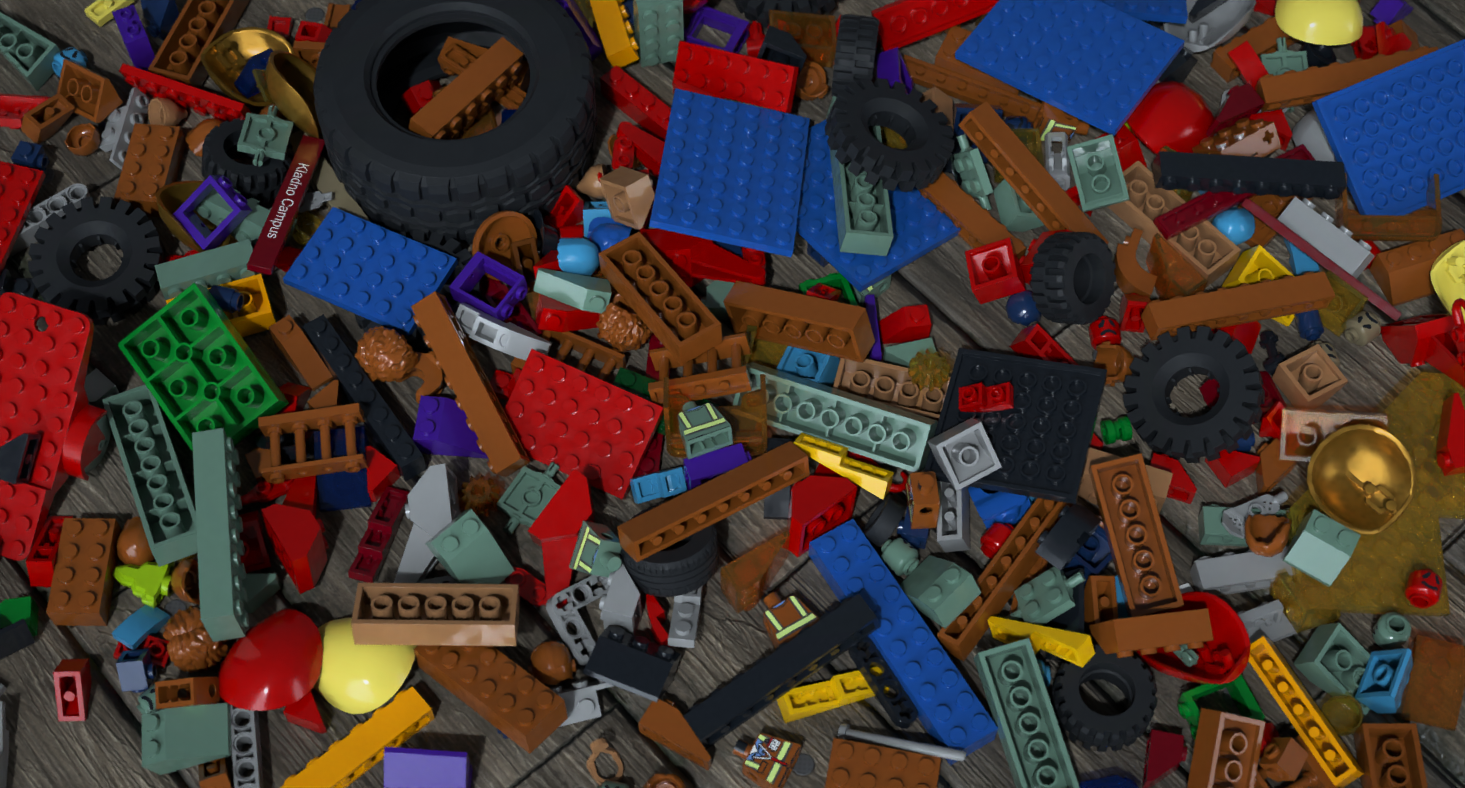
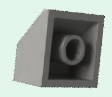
(964, 453)

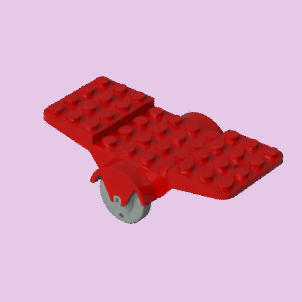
(44, 395)

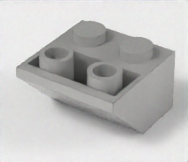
(622, 603)

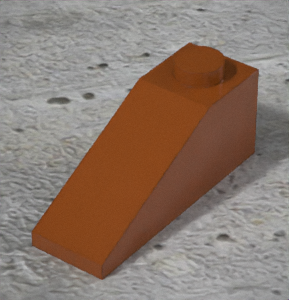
(300, 352)
(669, 728)

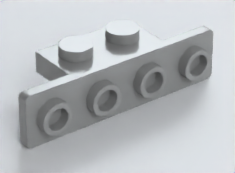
(121, 124)
(1267, 621)
(581, 700)

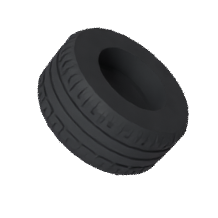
(676, 570)

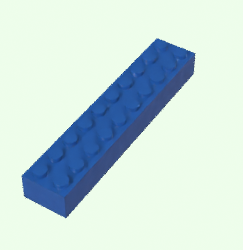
(910, 649)

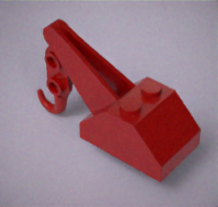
(636, 142)
(700, 258)
(1432, 339)
(823, 504)
(294, 528)
(557, 534)

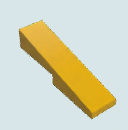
(834, 457)
(1064, 644)
(826, 695)

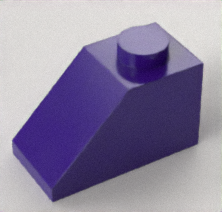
(1390, 11)

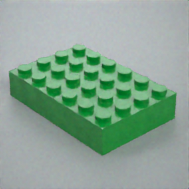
(201, 368)

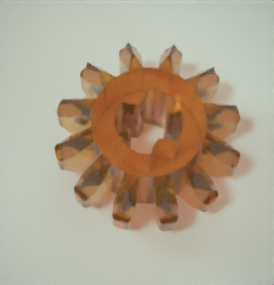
(470, 492)

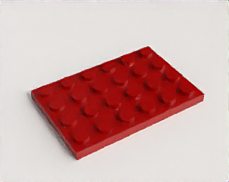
(581, 423)

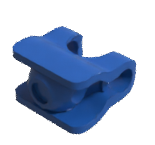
(999, 506)

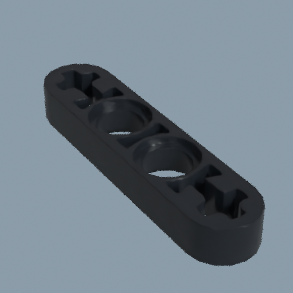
(887, 679)

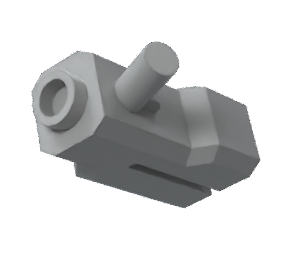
(1057, 163)

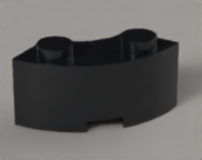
(1068, 535)

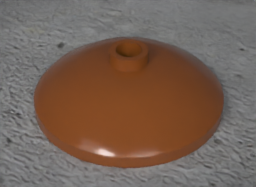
(508, 227)

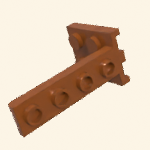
(310, 50)

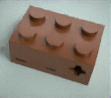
(1245, 138)

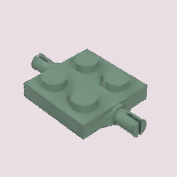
(1284, 61)
(265, 136)
(973, 172)
(528, 496)
(1045, 597)

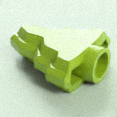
(146, 581)

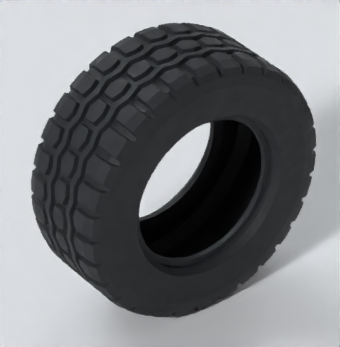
(459, 182)

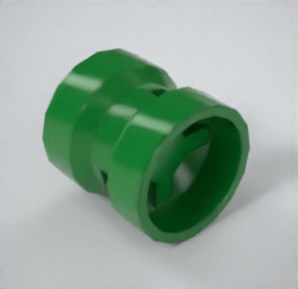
(1116, 430)

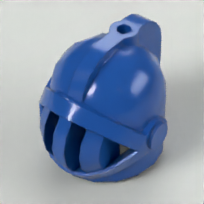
(606, 232)

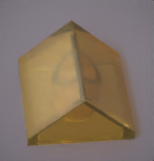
(1344, 306)

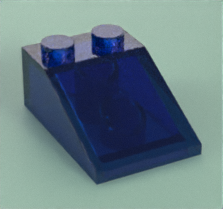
(342, 489)

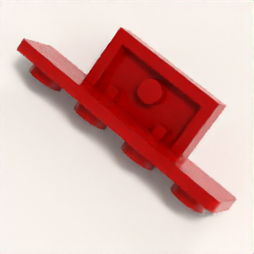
(15, 106)

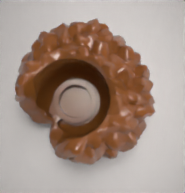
(622, 326)
(385, 354)
(190, 643)

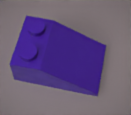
(443, 429)

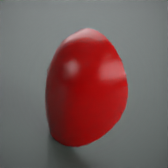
(1171, 117)
(1219, 659)
(272, 663)

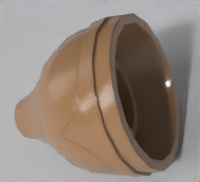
(165, 112)
(590, 184)

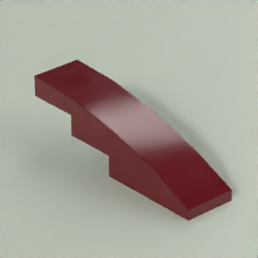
(493, 294)
(380, 535)

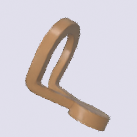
(598, 746)

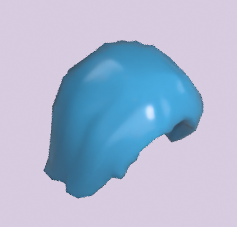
(1235, 224)
(577, 256)

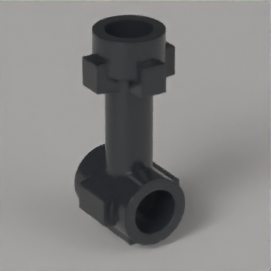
(1268, 341)

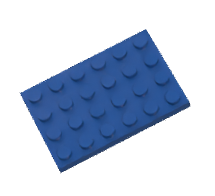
(369, 270)

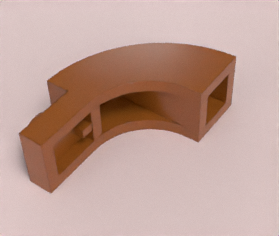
(1128, 273)

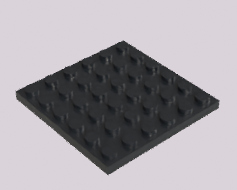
(1044, 436)

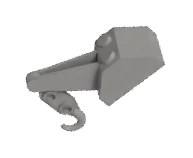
(431, 508)

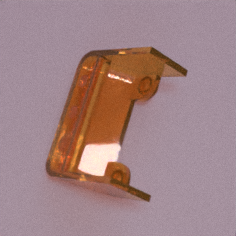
(1420, 226)
(746, 421)

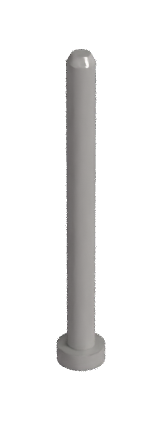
(907, 745)

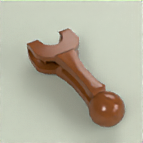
(429, 373)

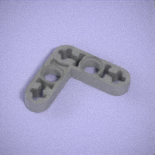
(569, 613)

